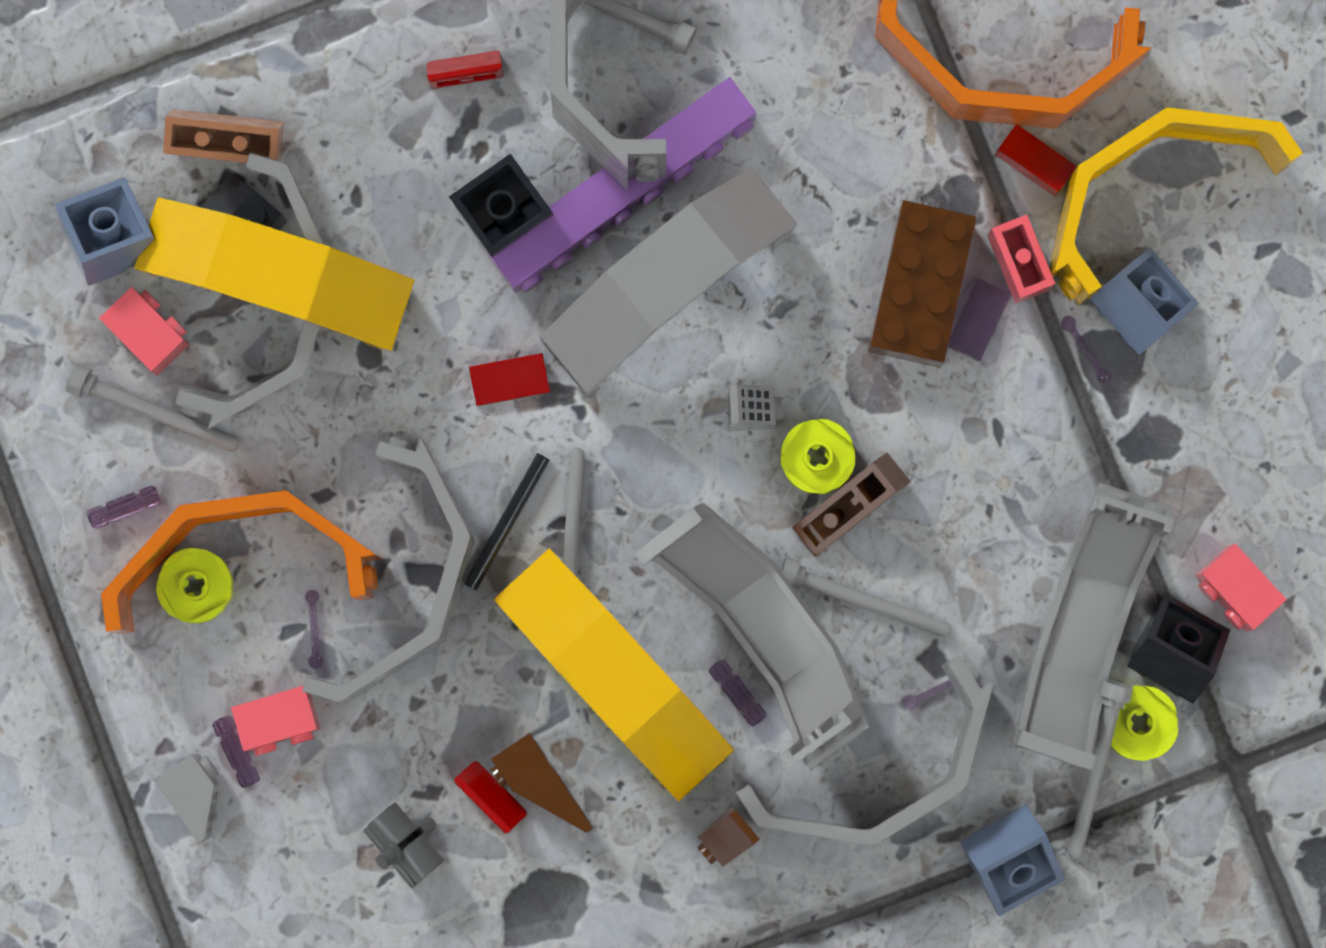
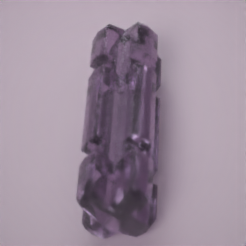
(123, 507)
(737, 692)
(231, 745)

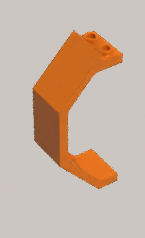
(1008, 107)
(186, 517)

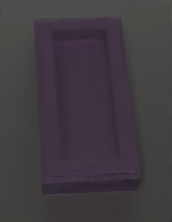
(978, 320)

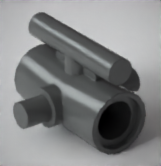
(404, 844)

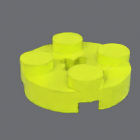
(838, 452)
(174, 579)
(1161, 724)

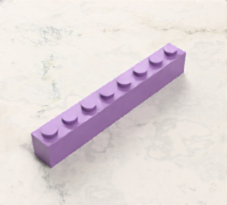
(603, 200)

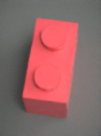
(1021, 259)
(144, 330)
(1239, 588)
(276, 719)

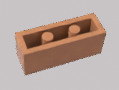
(221, 136)

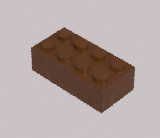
(922, 284)

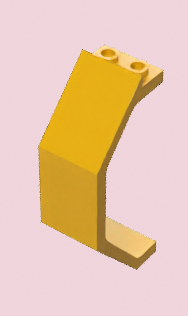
(1265, 136)
(276, 271)
(614, 674)

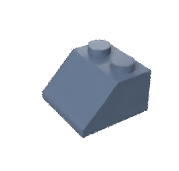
(104, 229)
(1144, 301)
(1012, 860)

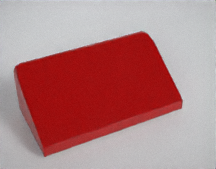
(464, 69)
(1035, 160)
(509, 379)
(490, 797)

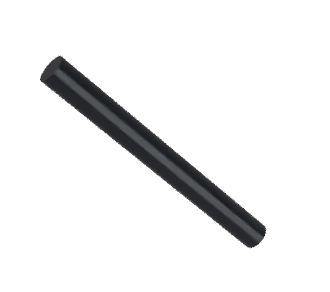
(506, 521)

